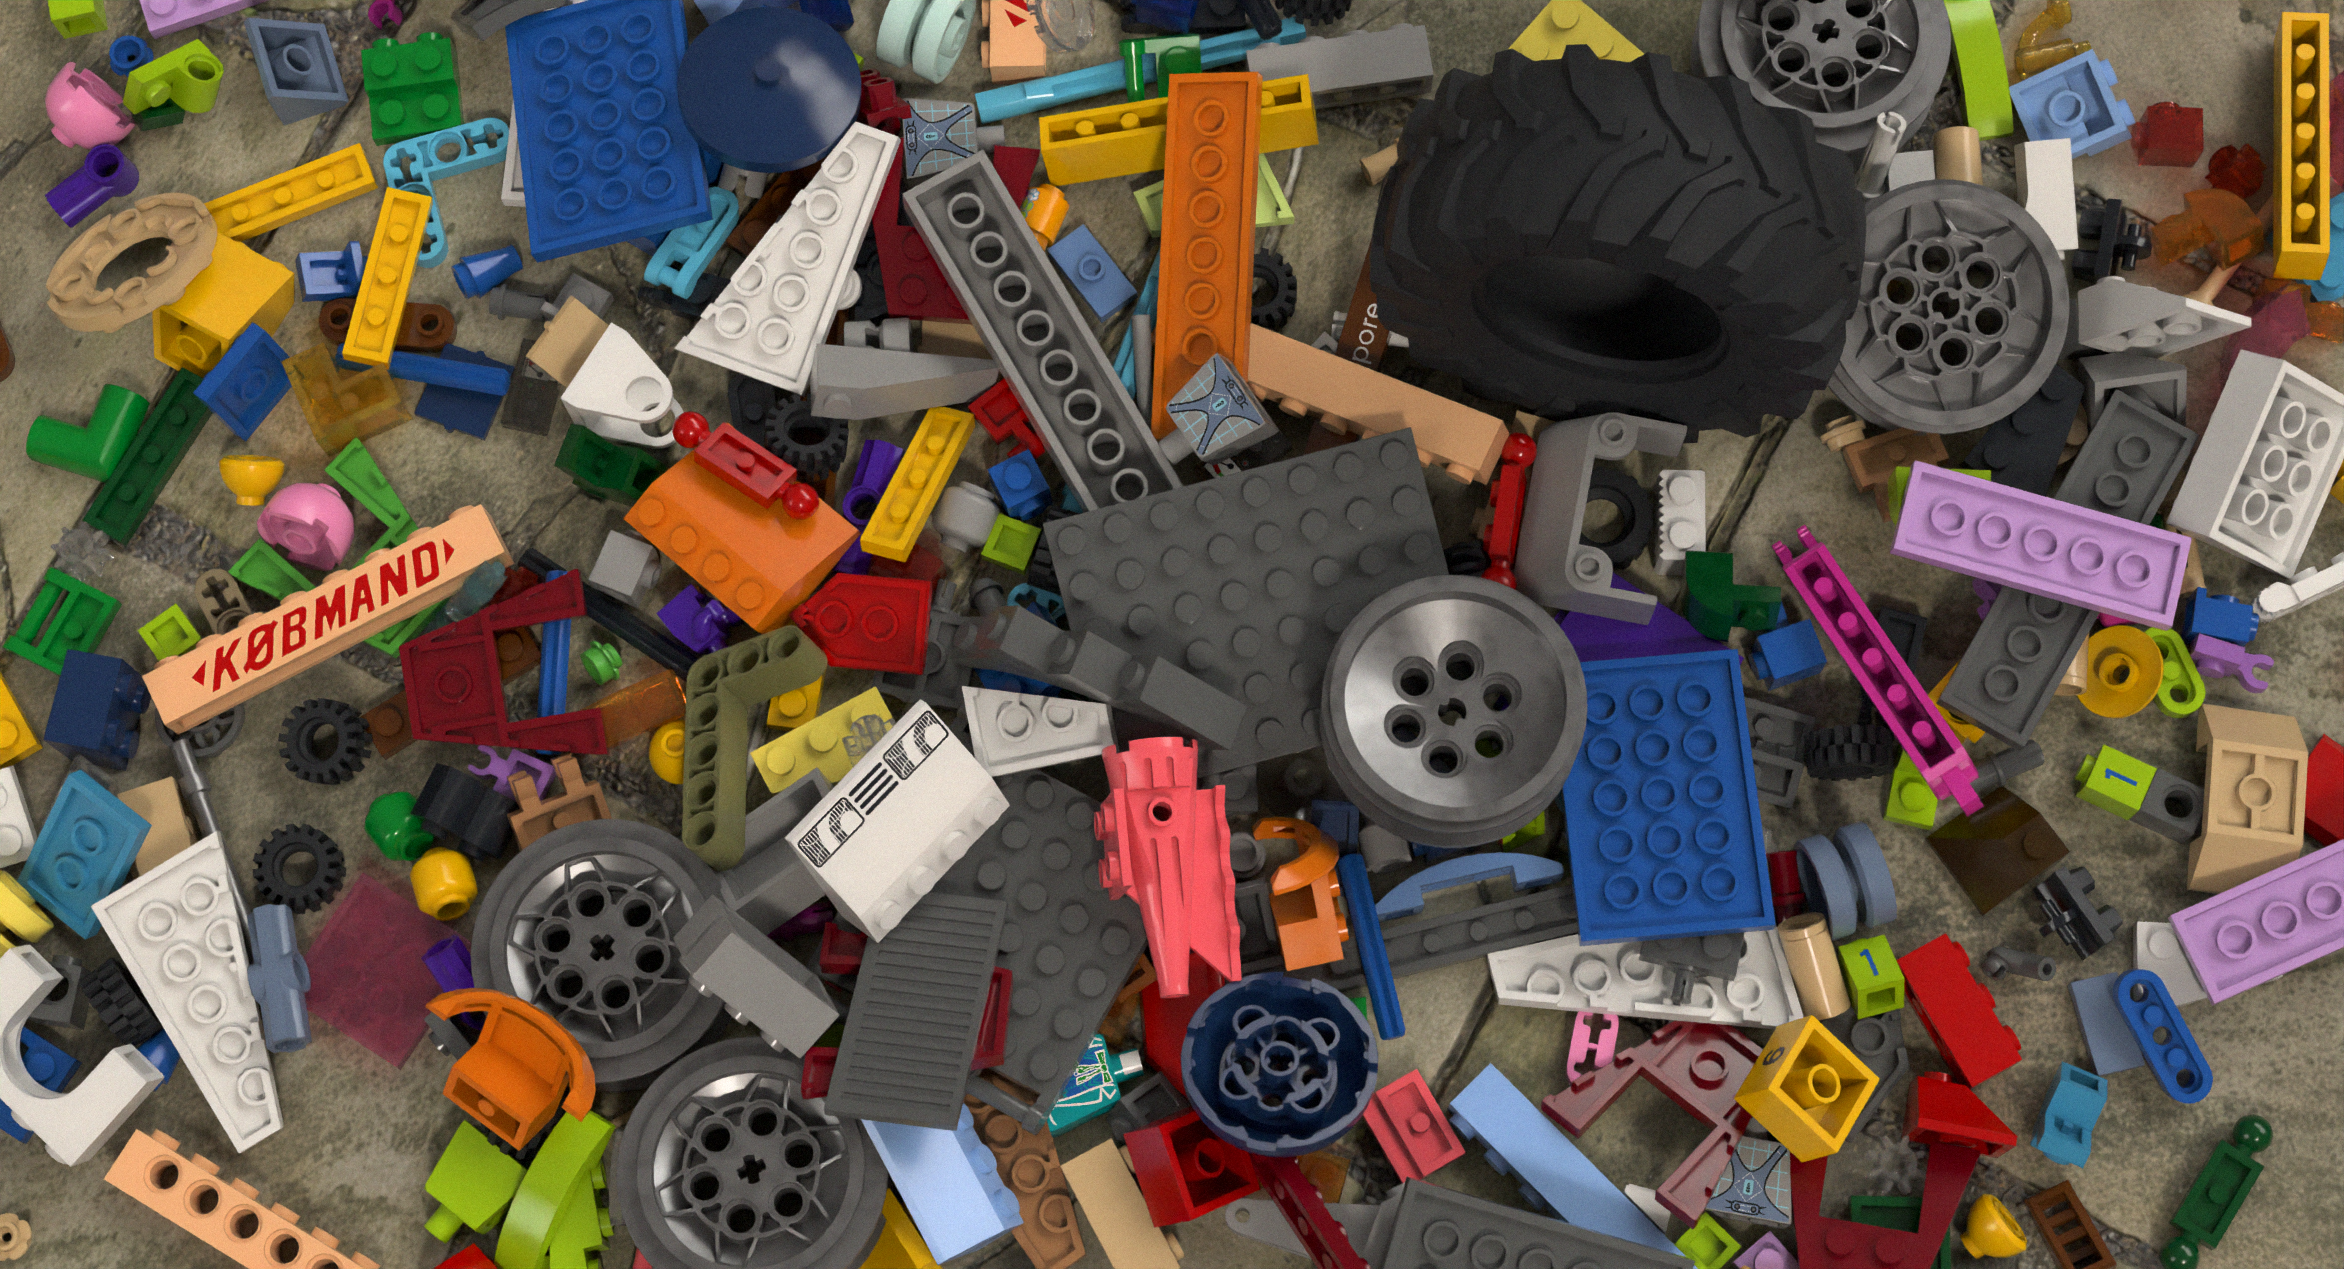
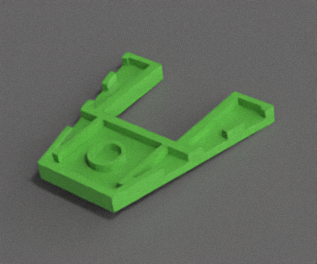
(363, 480)

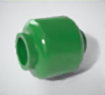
(395, 829)

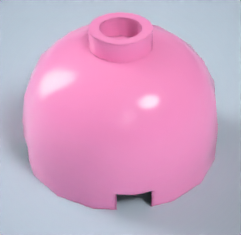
(85, 110)
(310, 524)

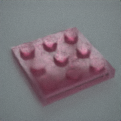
(371, 970)

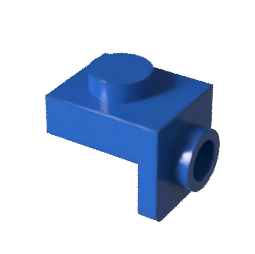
(331, 274)

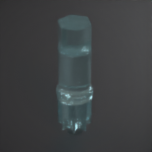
(475, 592)

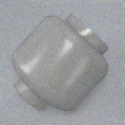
(965, 516)

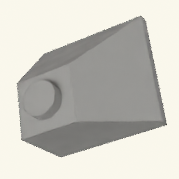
(2146, 379)

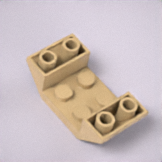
(2249, 797)

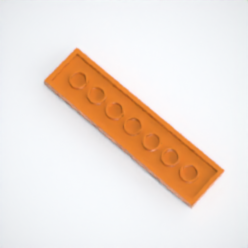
(1206, 230)

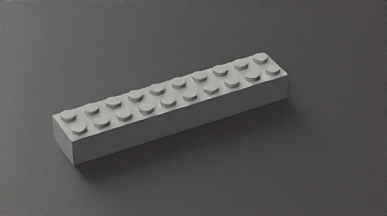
(1037, 336)

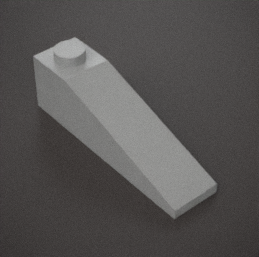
(880, 382)

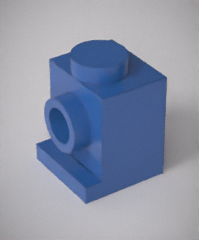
(2218, 618)

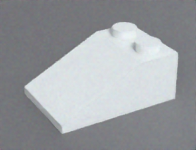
(2148, 321)

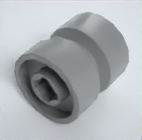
(892, 334)

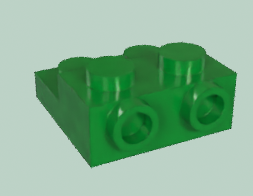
(412, 87)

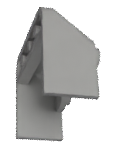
(1549, 559)

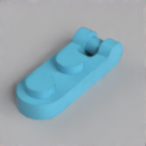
(694, 246)

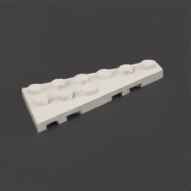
(798, 272)
(191, 962)
(1615, 982)

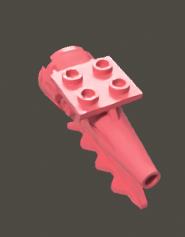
(1173, 865)

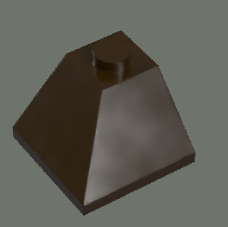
(1997, 848)

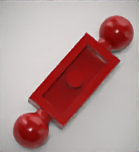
(745, 465)
(1508, 499)

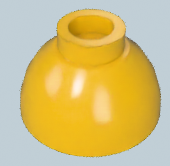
(251, 476)
(667, 751)
(1992, 1230)

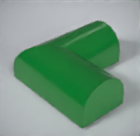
(99, 446)

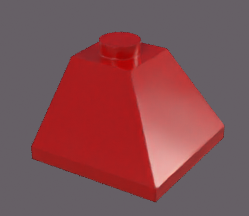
(1953, 1116)

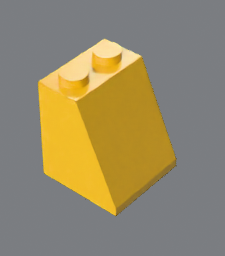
(220, 306)

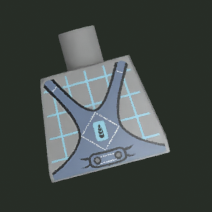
(943, 136)
(1215, 415)
(1755, 1182)

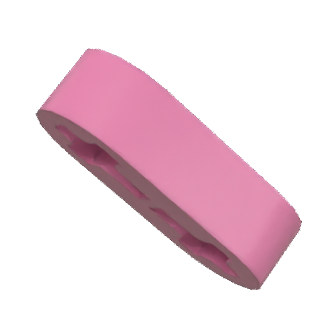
(1580, 1044)

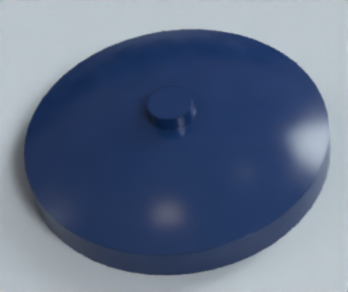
(769, 89)

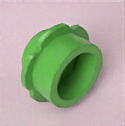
(601, 662)

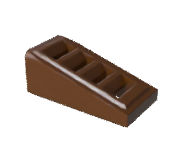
(2085, 1229)

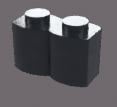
(465, 811)

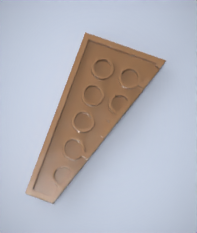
(1033, 1173)

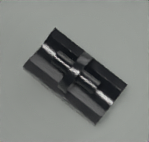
(2108, 227)
(2073, 914)

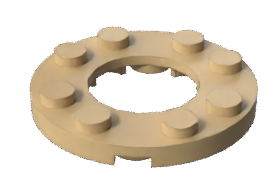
(76, 272)

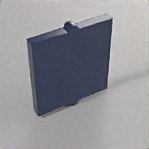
(460, 408)

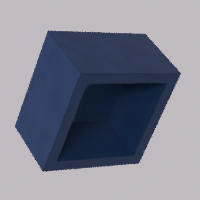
(97, 710)

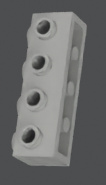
(1353, 66)

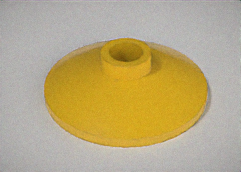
(2111, 653)

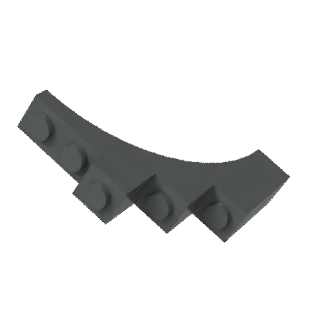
(1084, 663)

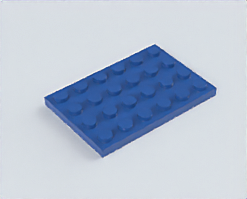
(604, 125)
(1665, 803)

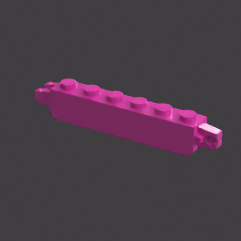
(1881, 671)

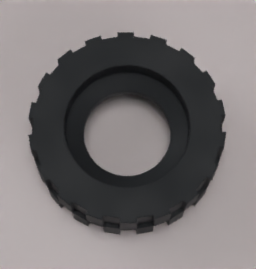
(1636, 510)

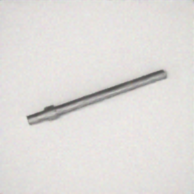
(195, 788)

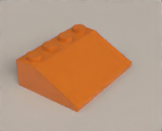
(737, 549)

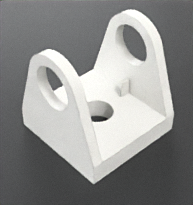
(618, 389)

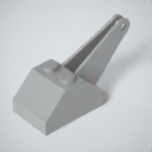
(1365, 1225)

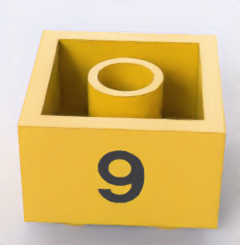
(1807, 1088)

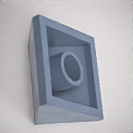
(296, 67)

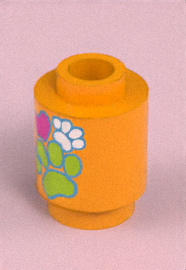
(1044, 212)

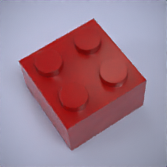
(1187, 1168)

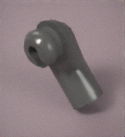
(2026, 964)

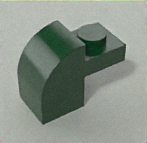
(606, 468)
(1716, 604)

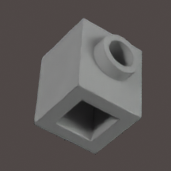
(626, 568)

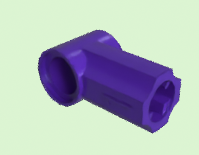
(90, 188)
(451, 968)

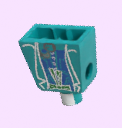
(1093, 1086)

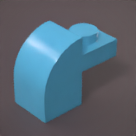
(2069, 1115)

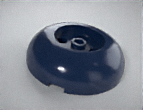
(1261, 1024)

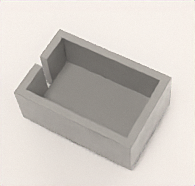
(770, 878)
(754, 978)

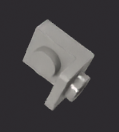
(587, 293)

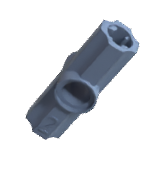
(279, 978)

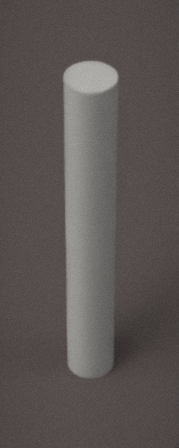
(1143, 365)

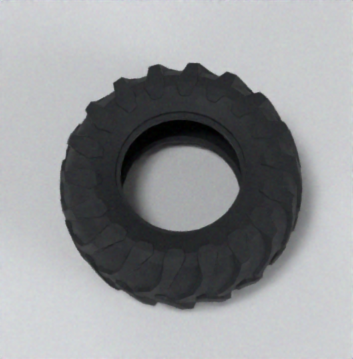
(1619, 243)

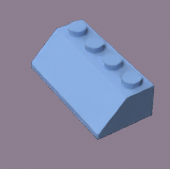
(947, 1184)

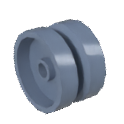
(1846, 879)

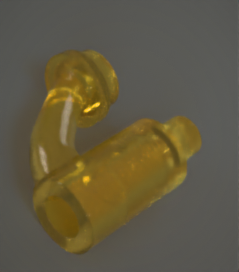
(2034, 57)

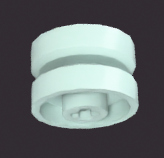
(925, 34)

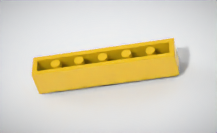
(1133, 134)
(2301, 146)

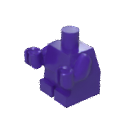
(699, 620)

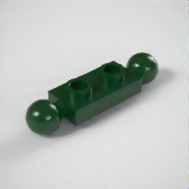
(2216, 1193)

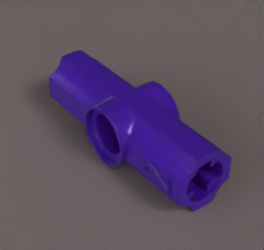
(873, 474)

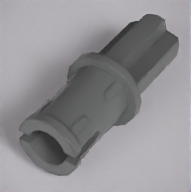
(2006, 764)

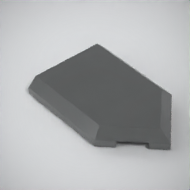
(1879, 1046)

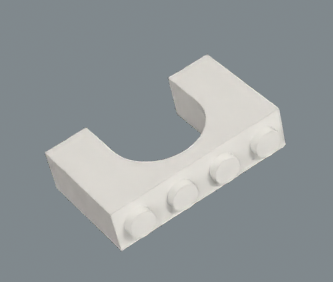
(2043, 187)
(72, 1122)

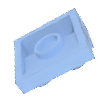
(2075, 104)

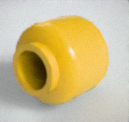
(443, 883)

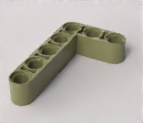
(716, 733)

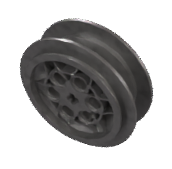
(1904, 35)
(546, 894)
(727, 1090)

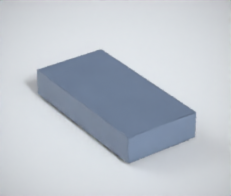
(2103, 1029)

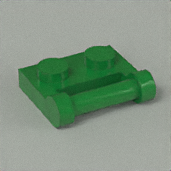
(1173, 56)
(76, 626)

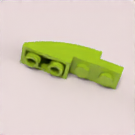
(583, 1226)

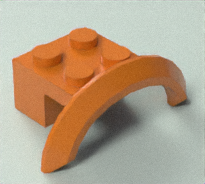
(1305, 894)
(517, 1066)

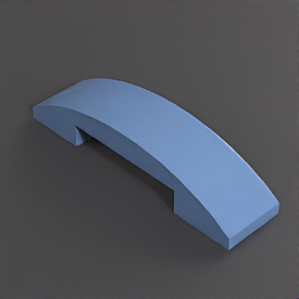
(1524, 870)

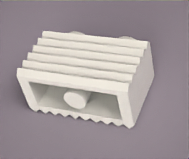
(1678, 518)

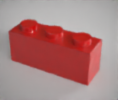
(1957, 1012)

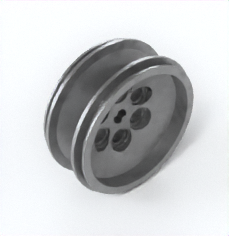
(2021, 291)
(1510, 652)

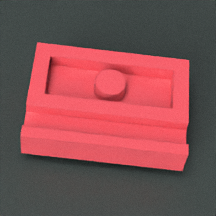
(1411, 1128)

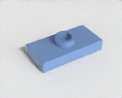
(1092, 273)

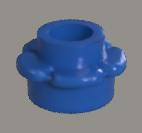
(123, 49)

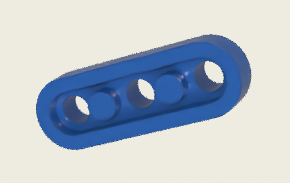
(2179, 1047)

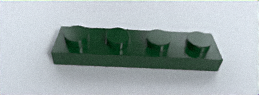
(150, 460)

